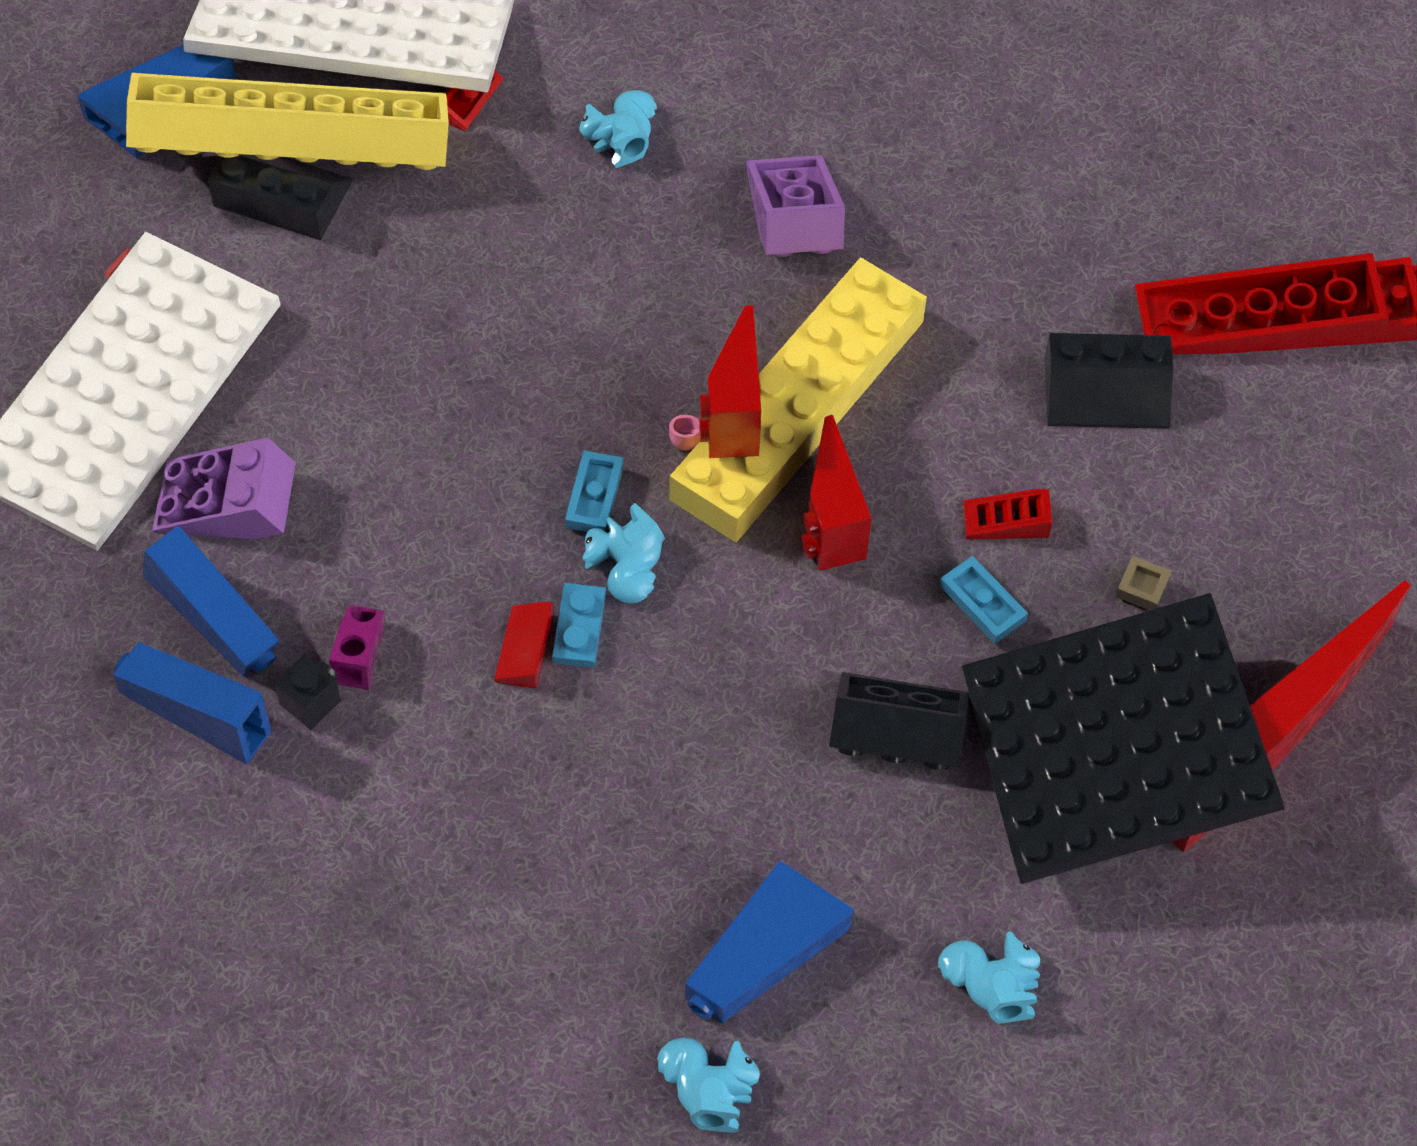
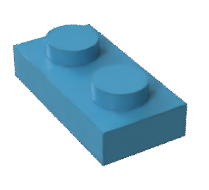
(594, 491)
(983, 599)
(579, 625)

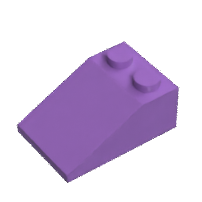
(796, 205)

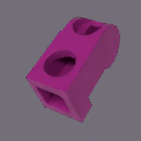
(357, 646)

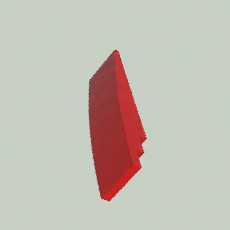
(1285, 306)
(1306, 694)

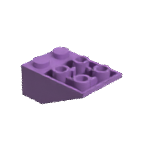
(227, 492)

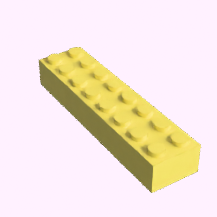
(286, 121)
(810, 377)

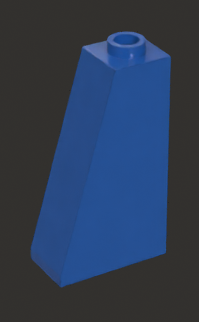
(107, 102)
(209, 602)
(195, 700)
(769, 939)

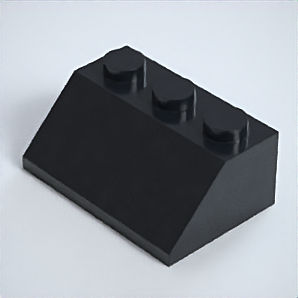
(278, 192)
(1108, 380)
(899, 721)

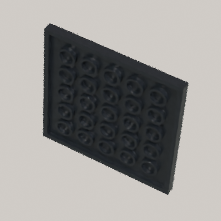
(1120, 739)

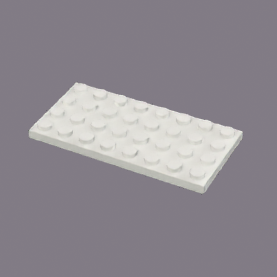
(387, 39)
(125, 387)

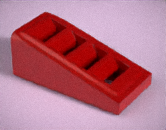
(1008, 529)

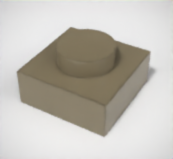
(1143, 583)

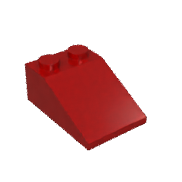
(733, 401)
(837, 514)

